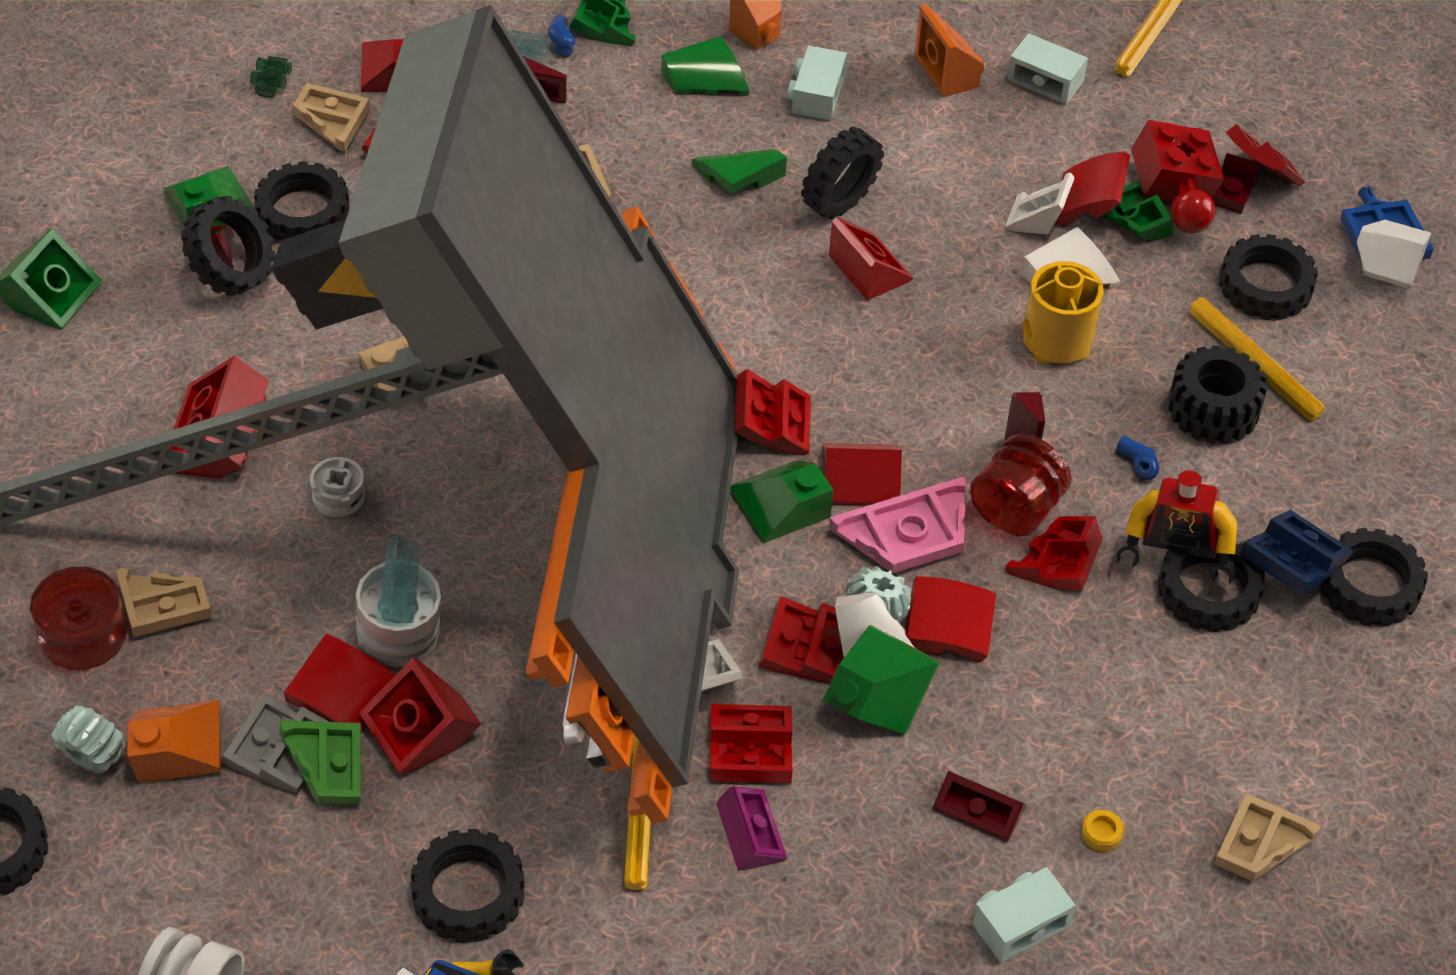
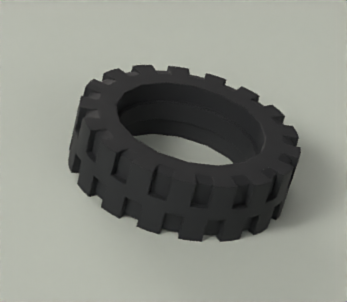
(849, 147)
(297, 178)
(204, 257)
(1263, 302)
(1371, 608)
(1205, 613)
(29, 856)
(472, 923)

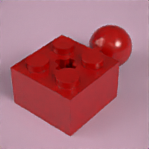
(1180, 169)

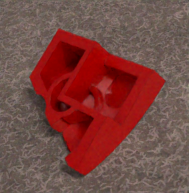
(1062, 554)

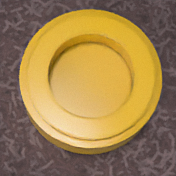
(1102, 830)

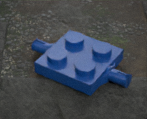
(1375, 211)

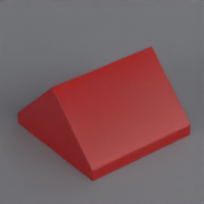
(865, 260)
(862, 472)

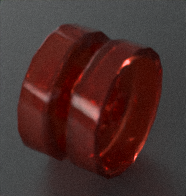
(78, 618)

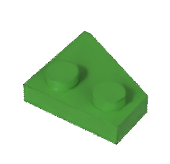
(327, 758)

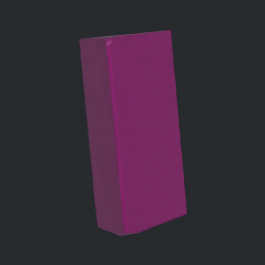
(750, 828)

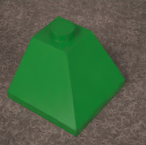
(203, 188)
(48, 281)
(784, 499)
(882, 680)

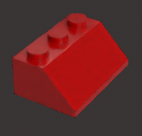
(218, 392)

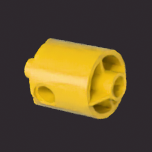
(1062, 312)

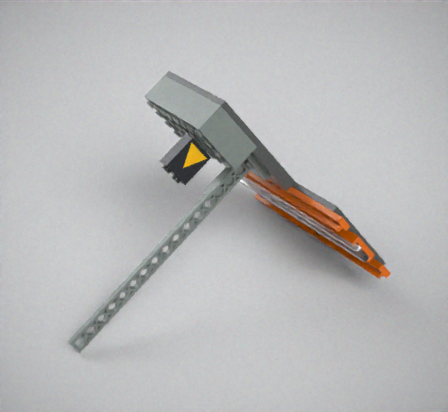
(516, 264)

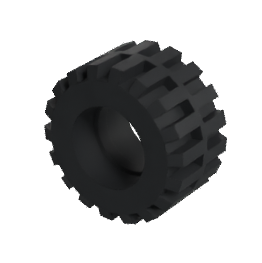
(1211, 414)

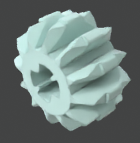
(888, 587)
(88, 739)

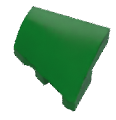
(603, 21)
(703, 69)
(743, 169)
(1141, 215)

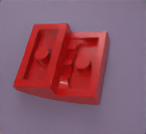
(1266, 155)
(1096, 186)
(772, 414)
(950, 617)
(802, 641)
(337, 681)
(751, 743)

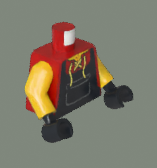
(1186, 520)

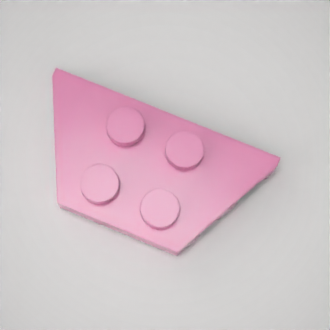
(908, 527)

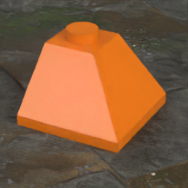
(755, 21)
(946, 55)
(175, 741)

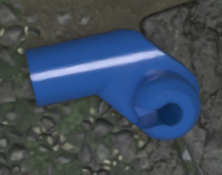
(561, 35)
(1143, 457)

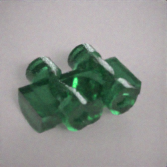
(271, 75)

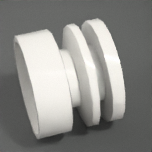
(397, 642)
(185, 955)

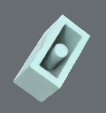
(1047, 68)
(817, 82)
(1023, 914)

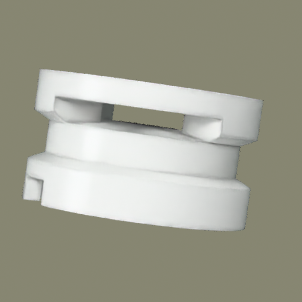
(337, 485)

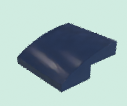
(1295, 552)

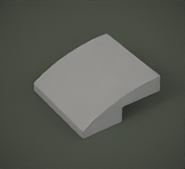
(261, 750)

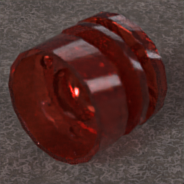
(1020, 484)

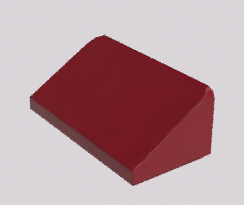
(1026, 415)
(979, 806)

